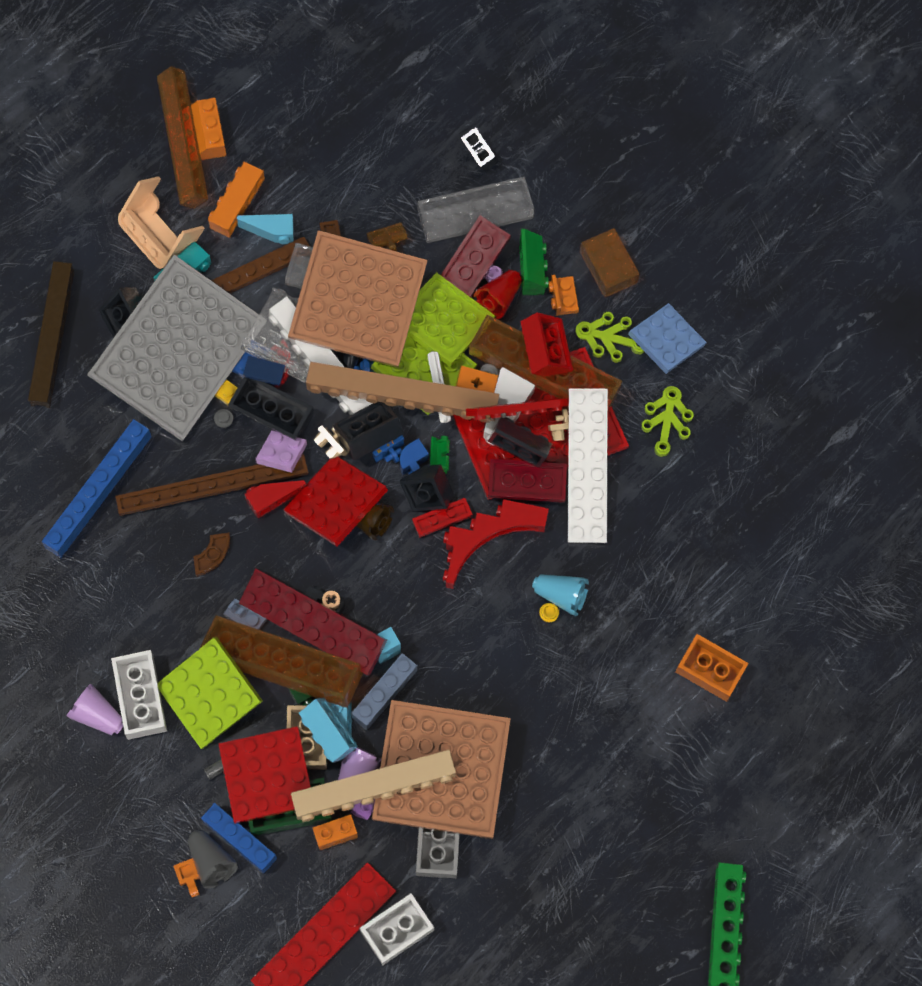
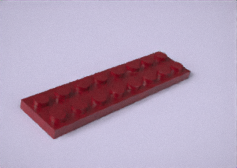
(312, 621)

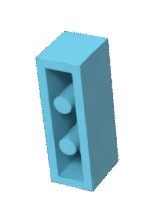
(327, 730)

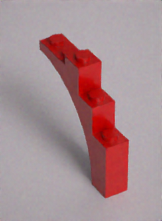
(511, 518)

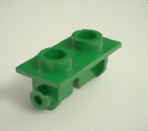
(439, 448)

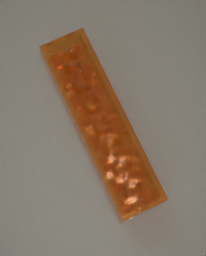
(505, 347)
(287, 662)

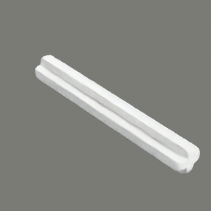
(437, 377)

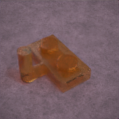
(387, 236)

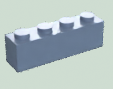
(384, 691)

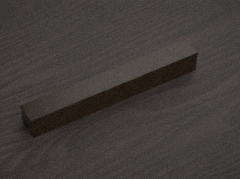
(51, 334)

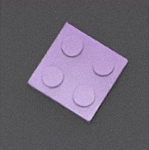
(281, 452)

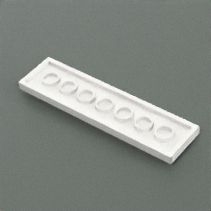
(587, 466)

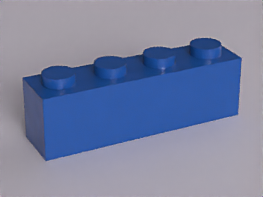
(239, 838)

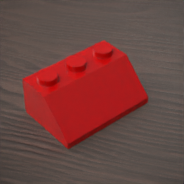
(546, 345)

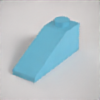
(272, 227)

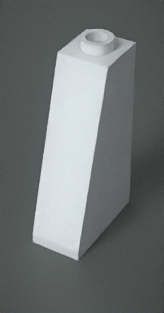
(510, 390)

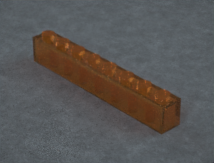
(182, 137)

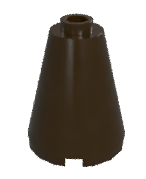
(376, 520)

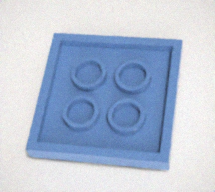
(667, 338)

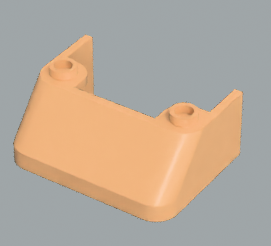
(148, 230)

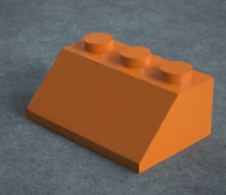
(208, 129)

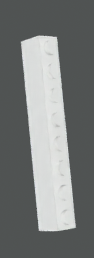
(282, 316)

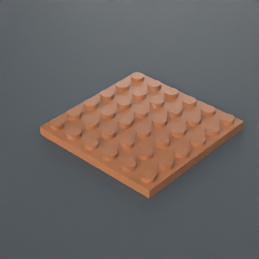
(357, 299)
(478, 755)

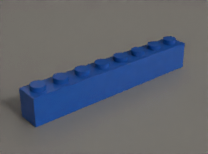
(96, 488)

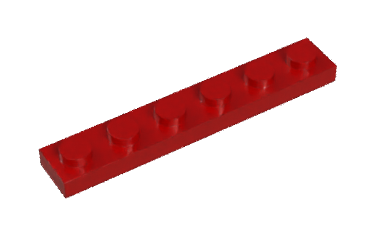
(511, 409)

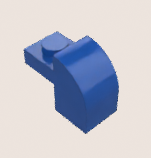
(413, 456)

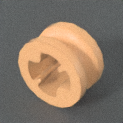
(331, 594)

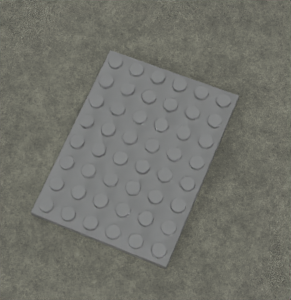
(176, 348)

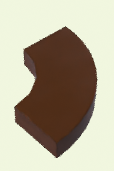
(213, 554)

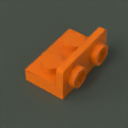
(564, 295)

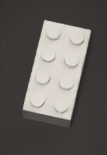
(139, 694)

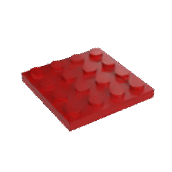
(335, 500)
(264, 773)

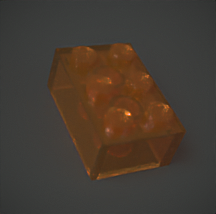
(609, 262)

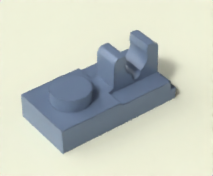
(243, 615)

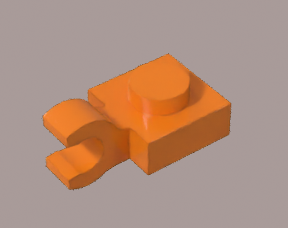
(187, 875)

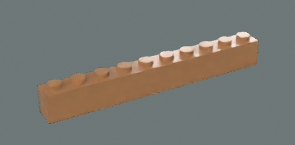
(397, 390)

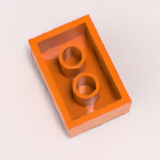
(711, 667)

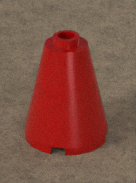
(499, 293)

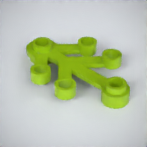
(607, 336)
(667, 418)

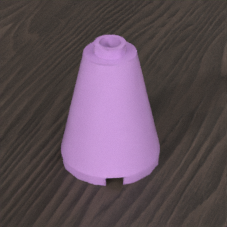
(96, 712)
(358, 762)

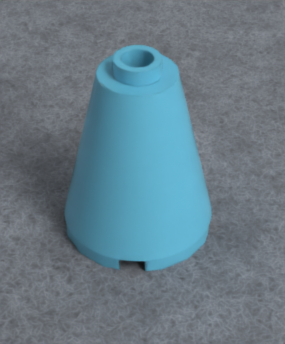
(562, 591)

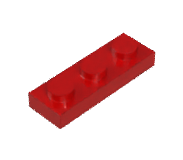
(442, 518)

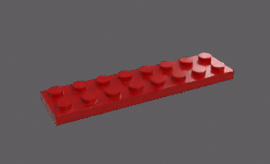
(327, 931)

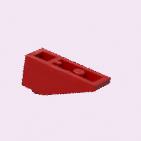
(270, 496)

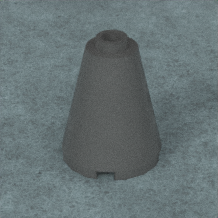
(210, 859)

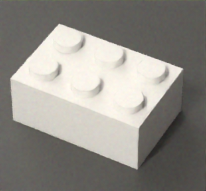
(396, 929)

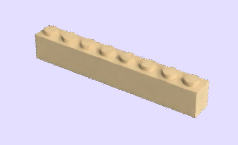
(373, 785)

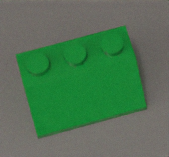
(532, 263)

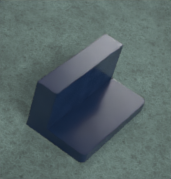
(264, 370)

